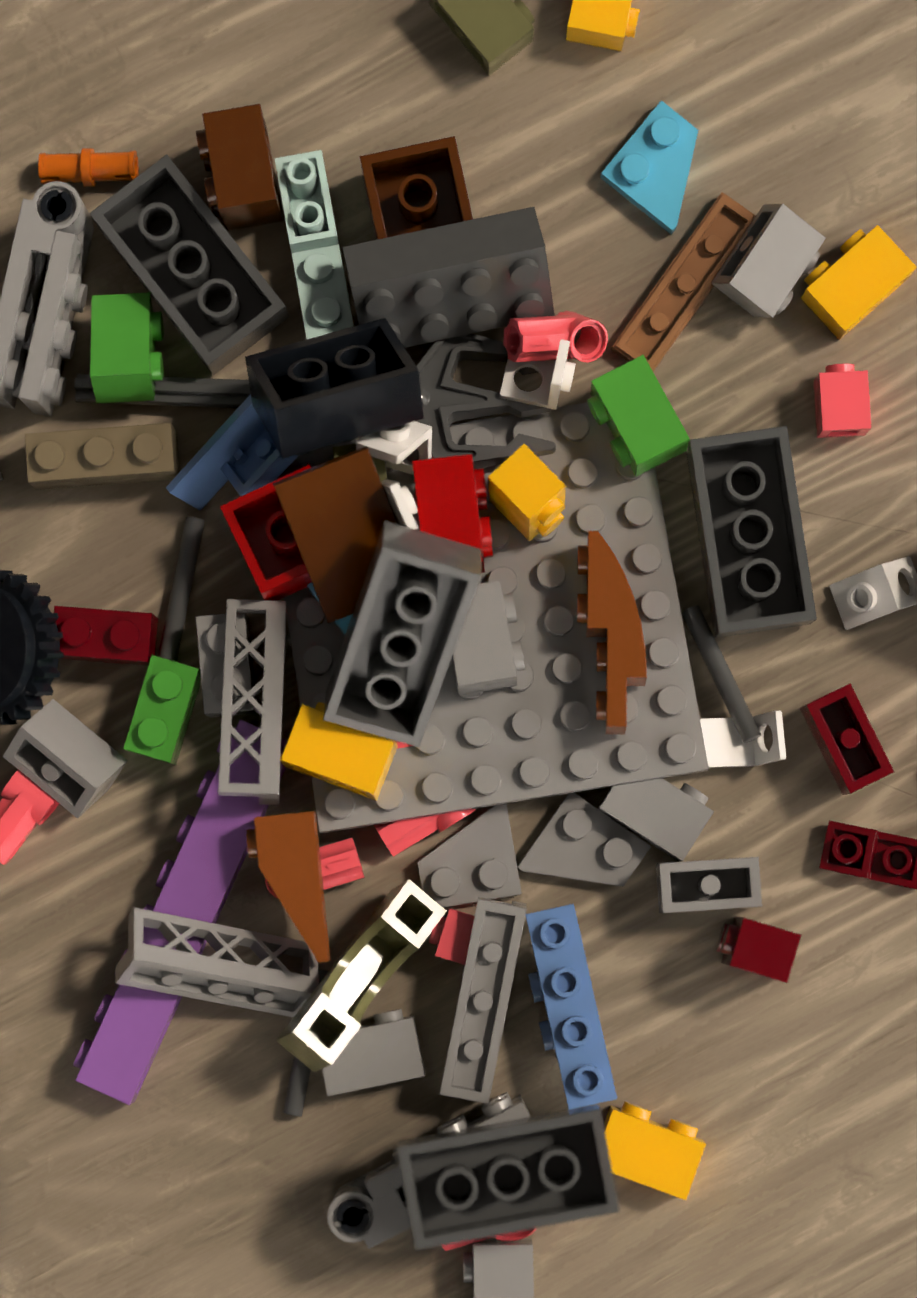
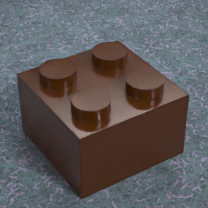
(242, 167)
(416, 187)

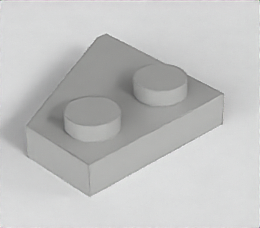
(585, 846)
(473, 863)

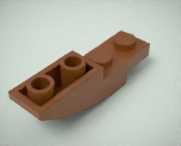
(611, 614)

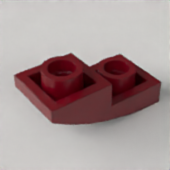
(870, 854)

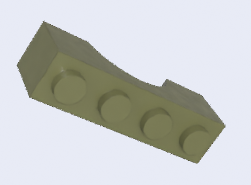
(376, 952)

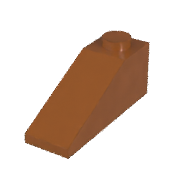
(292, 866)

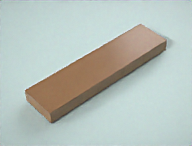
(684, 284)

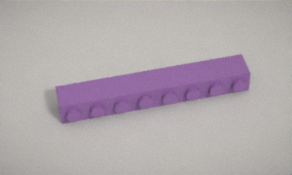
(192, 888)

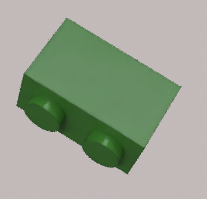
(124, 347)
(638, 416)
(163, 710)

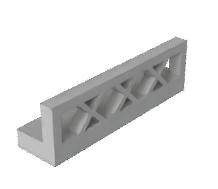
(272, 701)
(209, 977)
(483, 1000)

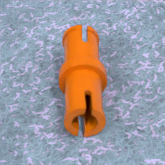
(88, 167)

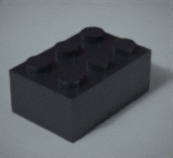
(334, 388)

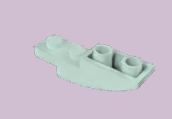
(314, 243)

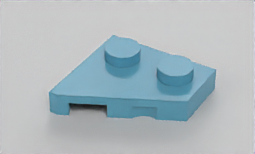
(655, 166)

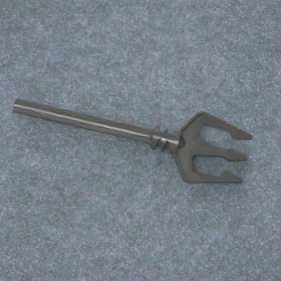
(442, 398)

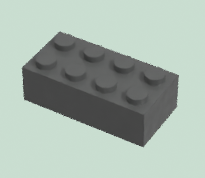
(190, 264)
(453, 277)
(750, 532)
(402, 633)
(507, 1177)

